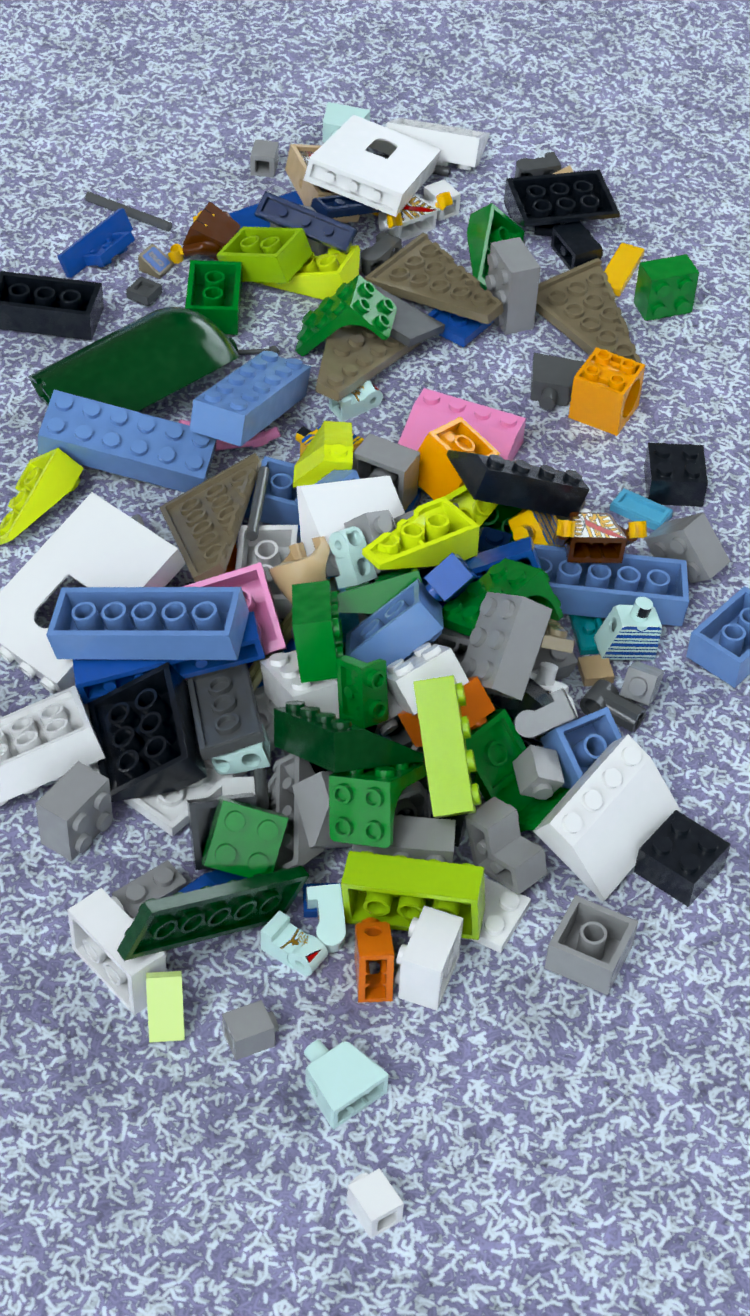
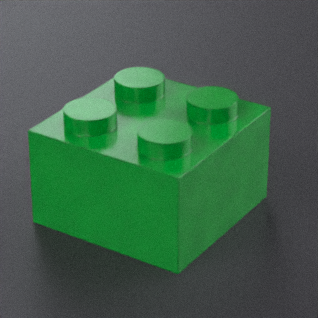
(666, 287)
(244, 839)

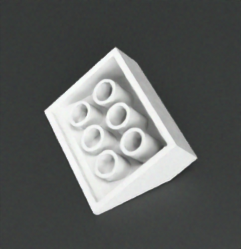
(456, 144)
(329, 505)
(45, 743)
(608, 816)

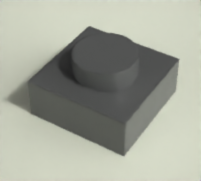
(144, 291)

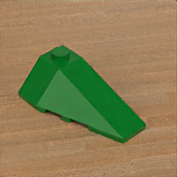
(485, 227)

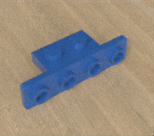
(99, 244)

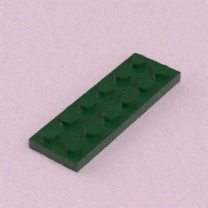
(210, 912)

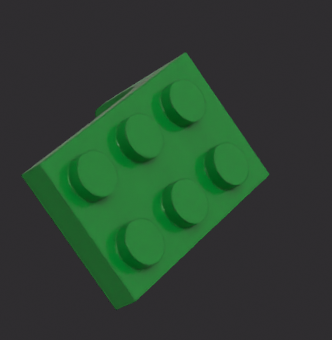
(351, 305)
(504, 578)
(494, 749)
(365, 802)

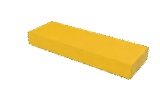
(623, 266)

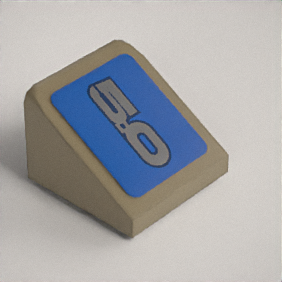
(154, 262)

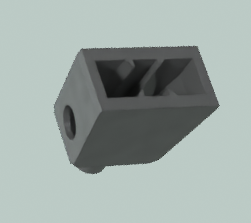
(552, 380)

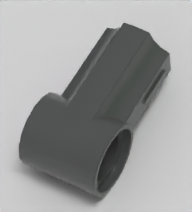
(605, 694)

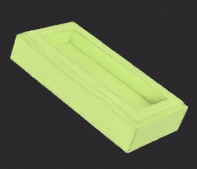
(165, 1006)

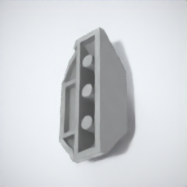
(294, 846)

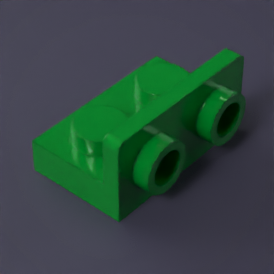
(362, 691)

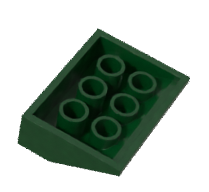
(334, 741)

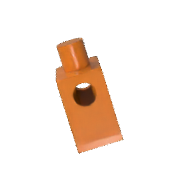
(375, 944)

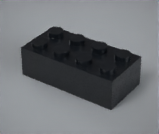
(50, 305)

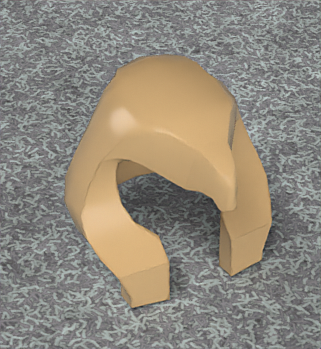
(300, 568)

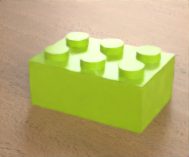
(268, 253)

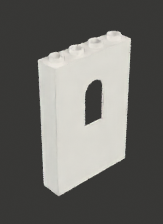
(378, 182)
(96, 549)

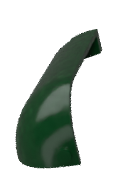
(141, 360)

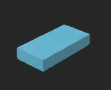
(640, 509)

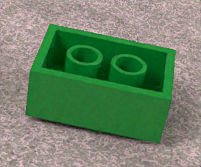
(216, 292)
(316, 630)

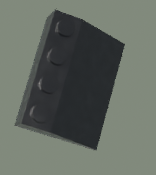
(559, 198)
(520, 483)
(148, 736)

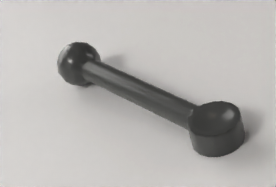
(257, 351)

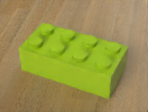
(445, 747)
(400, 886)

